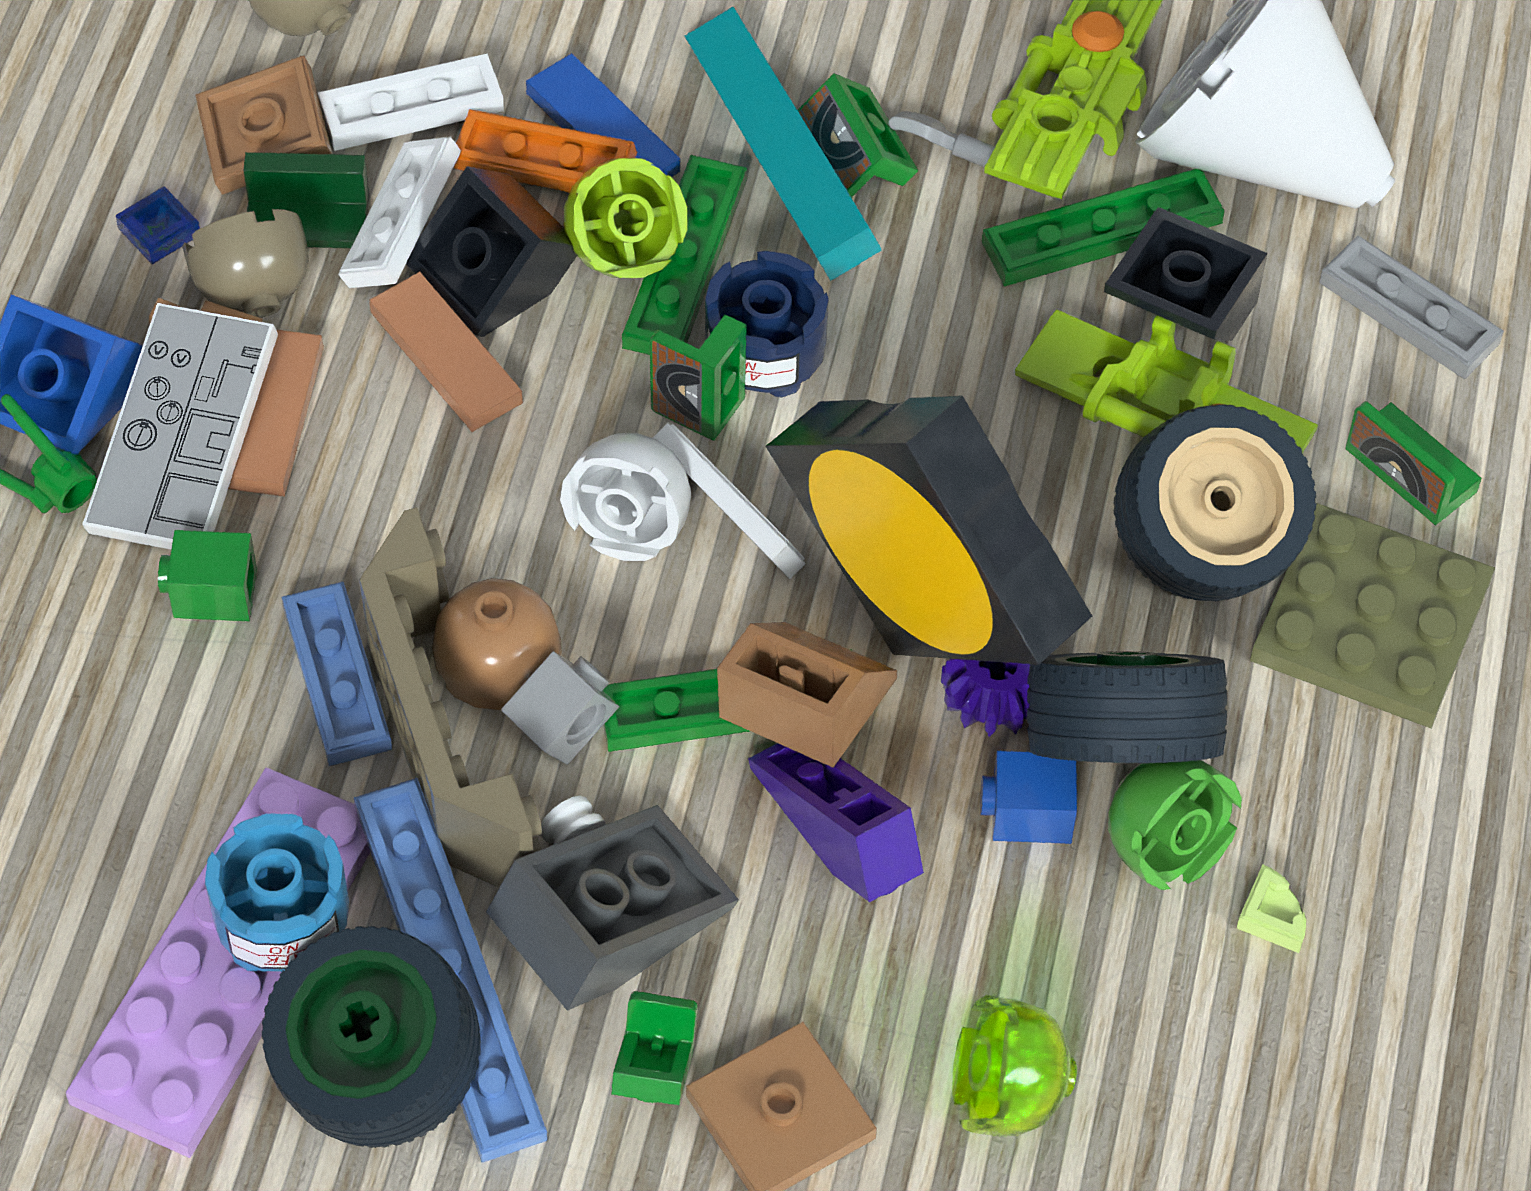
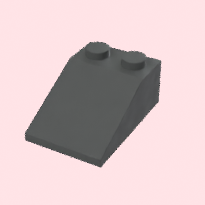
(608, 904)

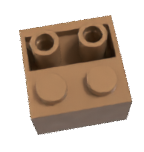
(800, 689)

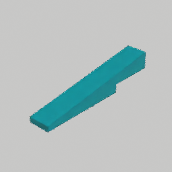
(783, 144)

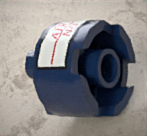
(782, 317)

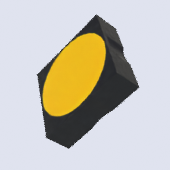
(929, 529)

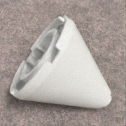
(1273, 108)

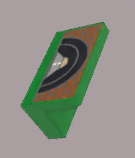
(856, 134)
(702, 384)
(1410, 461)

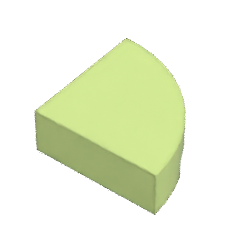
(1273, 911)

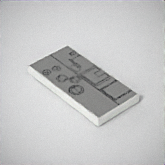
(180, 426)

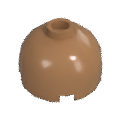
(492, 641)

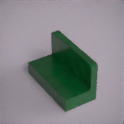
(322, 189)

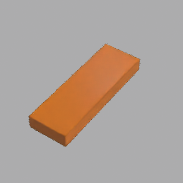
(534, 150)

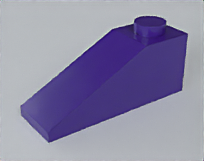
(846, 819)

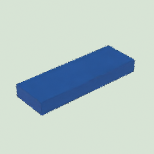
(583, 103)

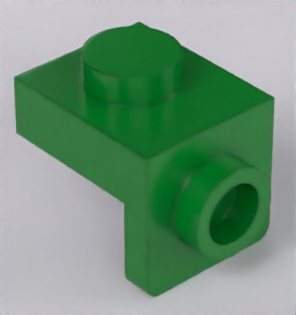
(655, 1048)

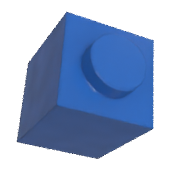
(1030, 798)

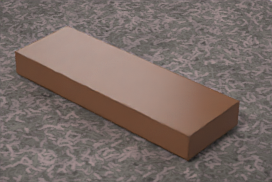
(446, 351)
(278, 415)

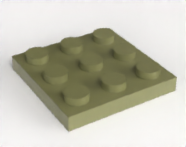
(1373, 616)

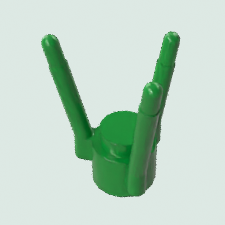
(59, 475)

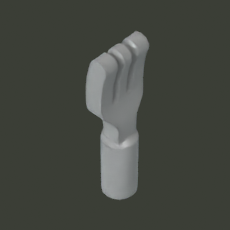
(934, 131)

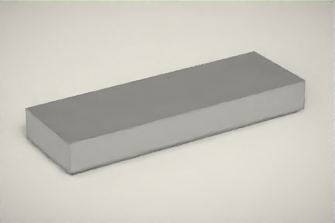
(1411, 307)

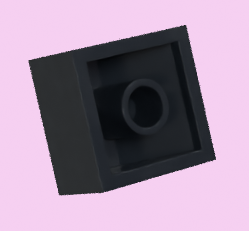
(491, 250)
(1190, 276)

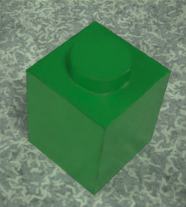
(209, 575)

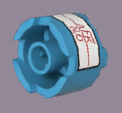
(275, 890)

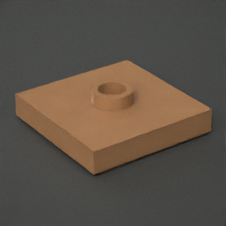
(261, 114)
(781, 1111)

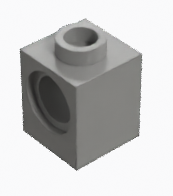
(561, 706)

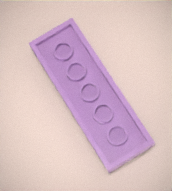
(191, 1007)

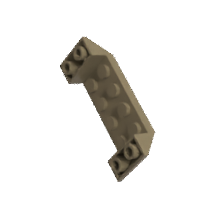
(401, 592)

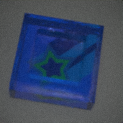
(157, 225)

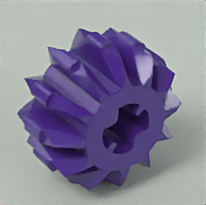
(987, 692)

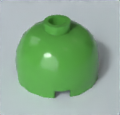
(1172, 820)

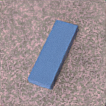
(336, 674)

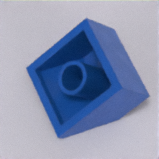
(62, 372)

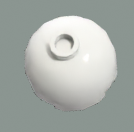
(627, 496)

